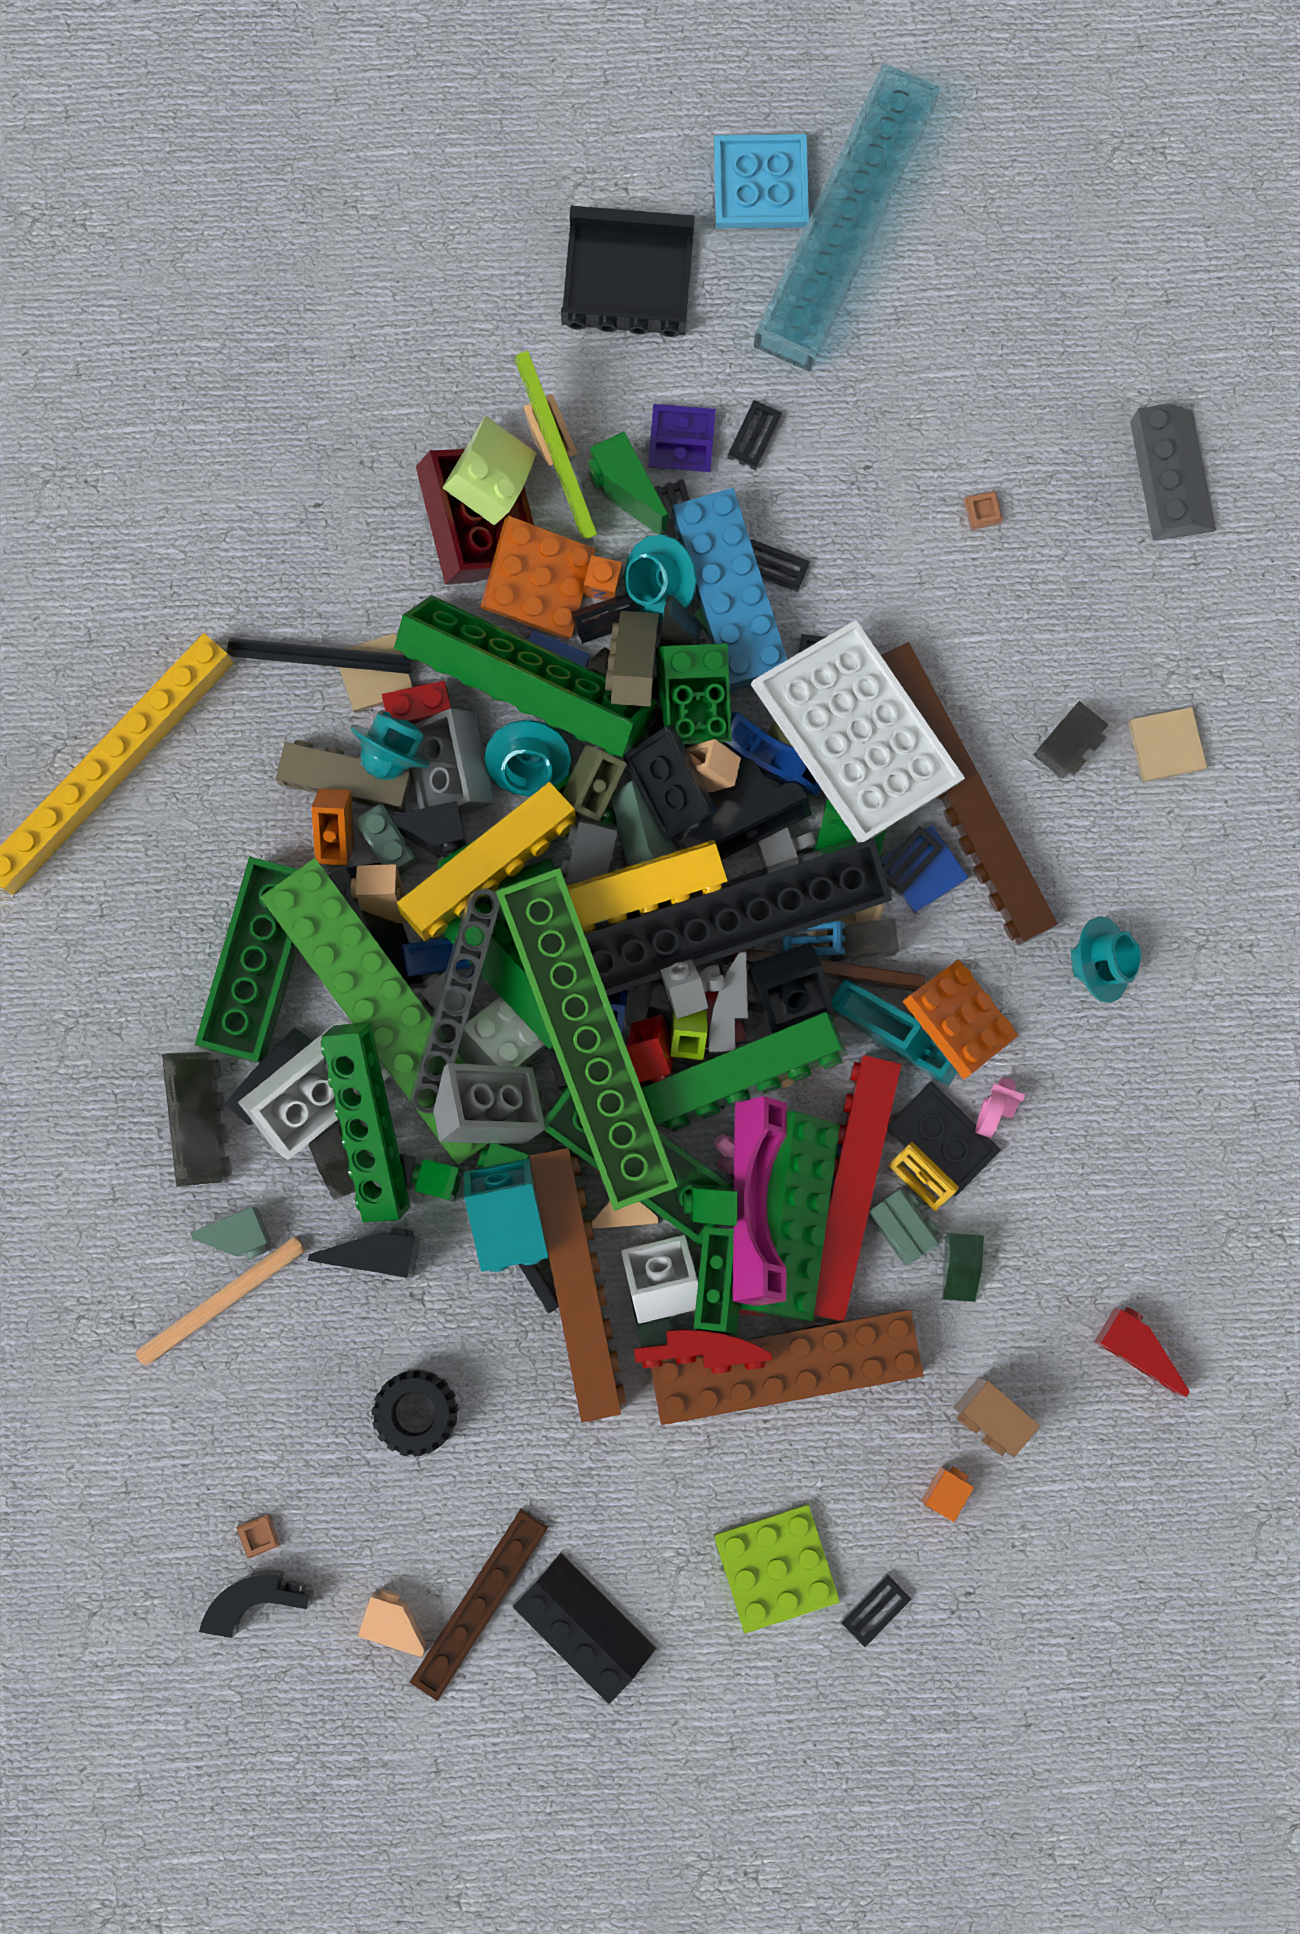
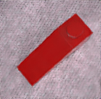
(1138, 1346)

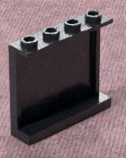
(628, 271)

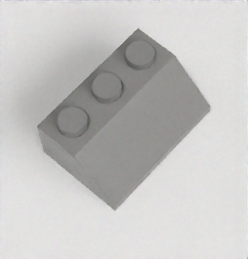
(455, 760)
(488, 1104)

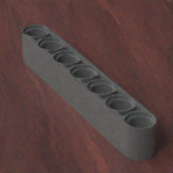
(451, 983)

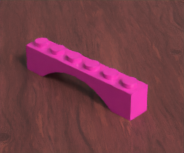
(757, 1268)

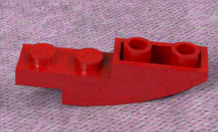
(717, 1350)

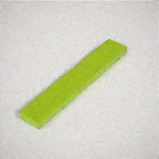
(555, 445)

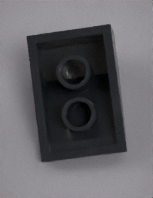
(380, 1253)

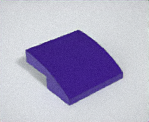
(681, 438)

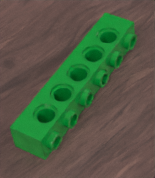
(372, 1107)

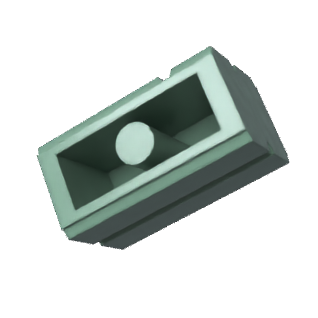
(386, 839)
(903, 1226)

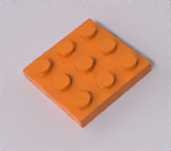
(537, 578)
(960, 1018)

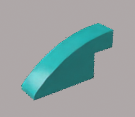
(893, 1030)

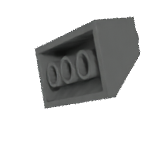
(1171, 472)

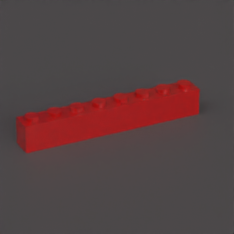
(854, 1180)

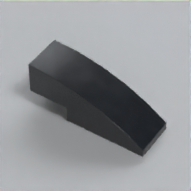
(283, 1052)

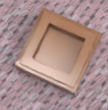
(983, 510)
(258, 1536)

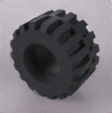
(386, 1419)

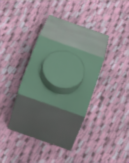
(237, 1234)

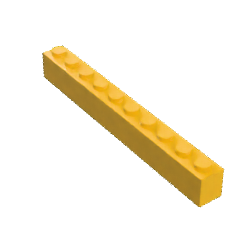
(110, 761)

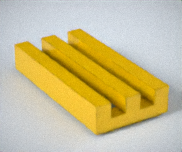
(914, 1158)

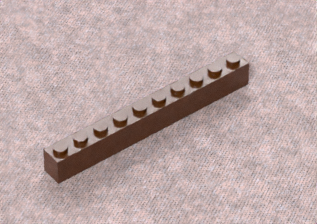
(976, 816)

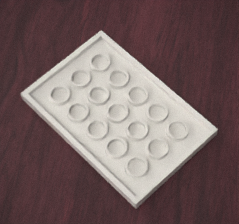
(857, 731)

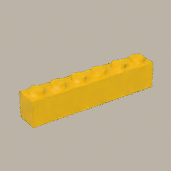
(487, 861)
(647, 884)

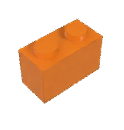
(333, 826)

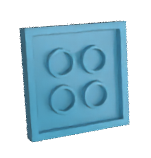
(761, 181)

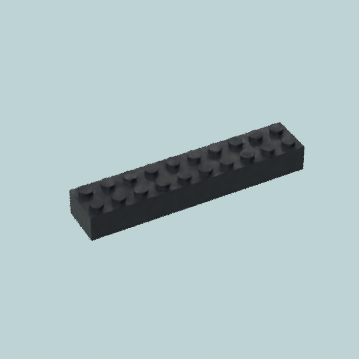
(740, 914)

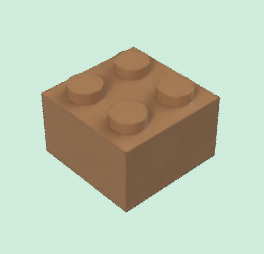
(996, 1416)

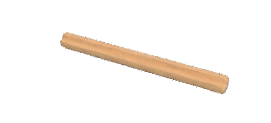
(220, 1301)

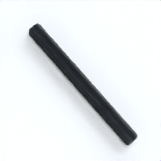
(320, 655)

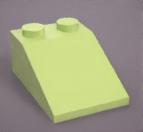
(491, 471)

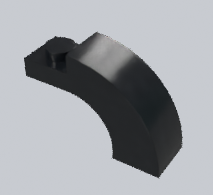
(260, 1587)

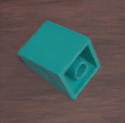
(505, 1215)

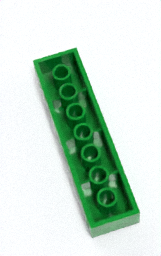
(520, 674)

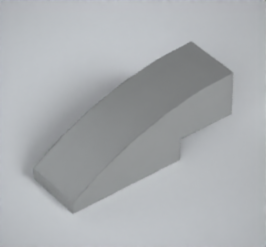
(729, 1008)

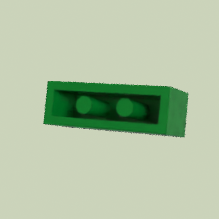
(714, 1301)

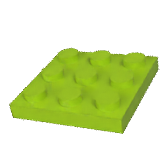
(776, 1568)

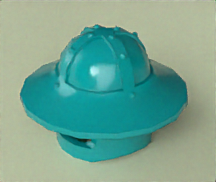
(658, 569)
(389, 746)
(511, 754)
(1105, 959)

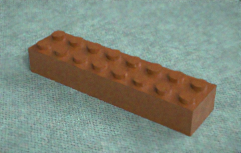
(576, 1285)
(802, 1366)

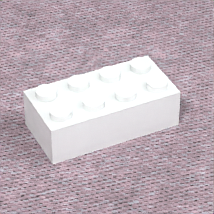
(296, 1100)

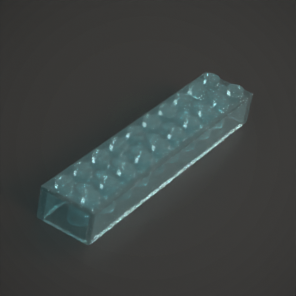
(846, 217)

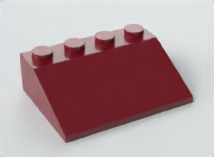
(461, 536)

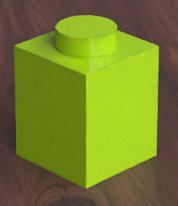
(688, 1035)

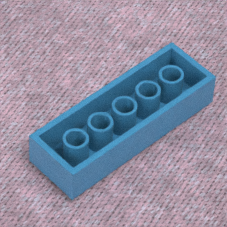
(729, 585)

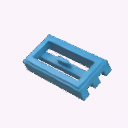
(837, 939)

